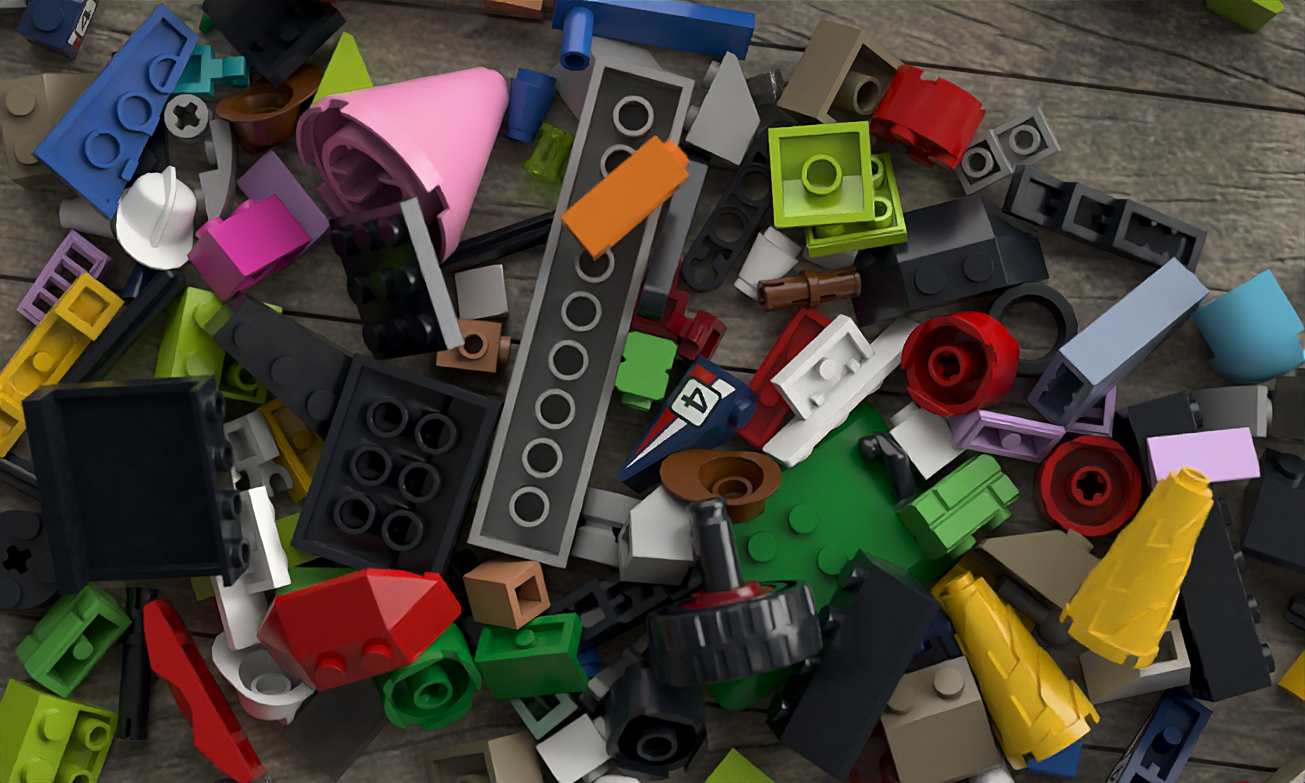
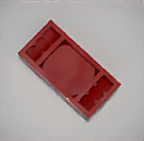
(198, 694)

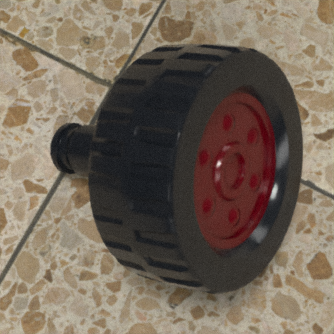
(732, 623)

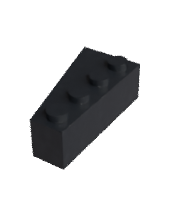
(286, 357)

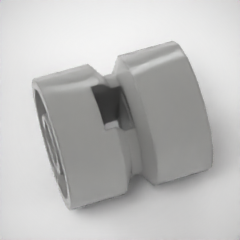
(604, 517)

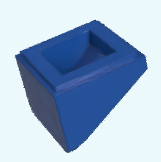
(1060, 764)

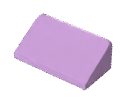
(272, 177)
(1005, 435)
(1217, 454)

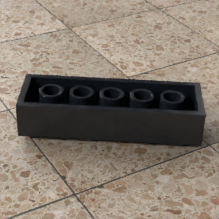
(1211, 601)

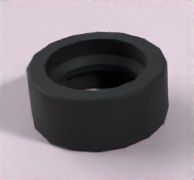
(1055, 303)

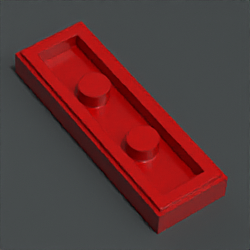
(771, 407)

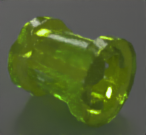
(550, 154)

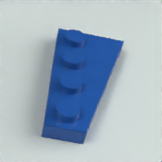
(108, 125)

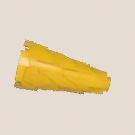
(1137, 583)
(1019, 681)

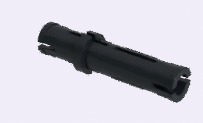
(135, 669)

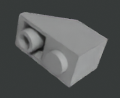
(726, 118)
(657, 540)

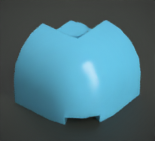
(1252, 332)

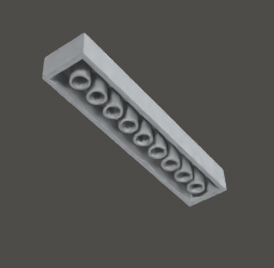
(574, 328)

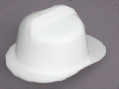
(157, 220)
(259, 682)

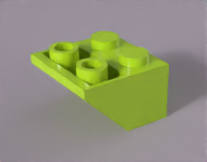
(191, 351)
(51, 736)

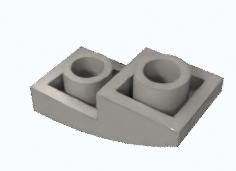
(998, 150)
(219, 185)
(1235, 408)

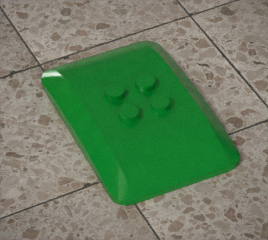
(818, 524)

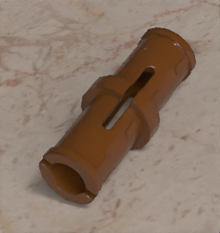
(808, 289)

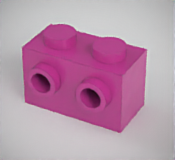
(247, 246)

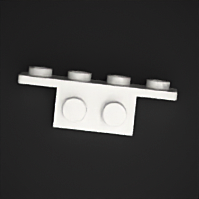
(830, 381)
(245, 603)

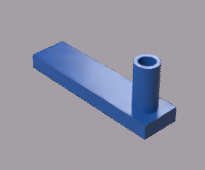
(650, 22)

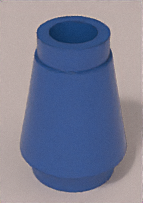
(529, 103)

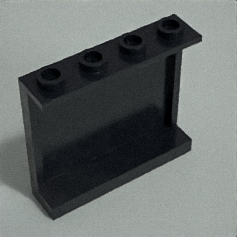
(136, 480)

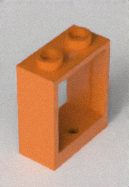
(627, 196)

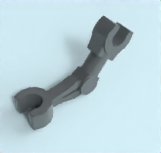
(601, 682)

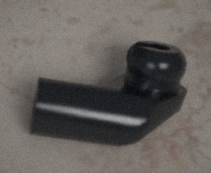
(895, 460)

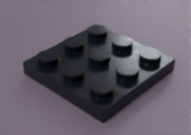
(395, 280)

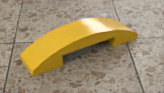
(53, 349)

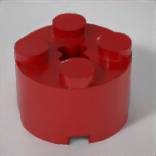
(927, 117)
(959, 363)
(1109, 468)

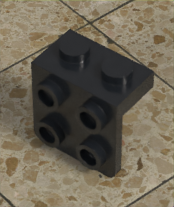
(274, 33)

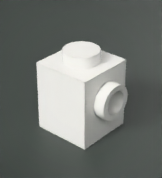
(924, 439)
(577, 750)

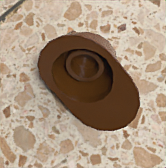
(266, 114)
(738, 476)

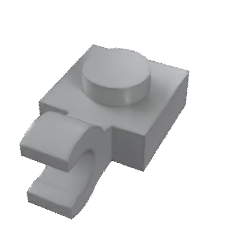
(254, 452)

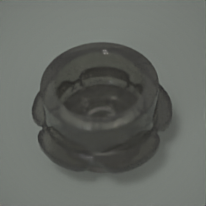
(766, 87)

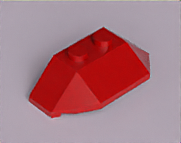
(356, 625)

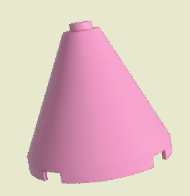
(406, 143)

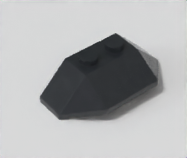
(949, 257)

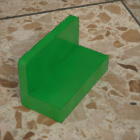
(532, 658)

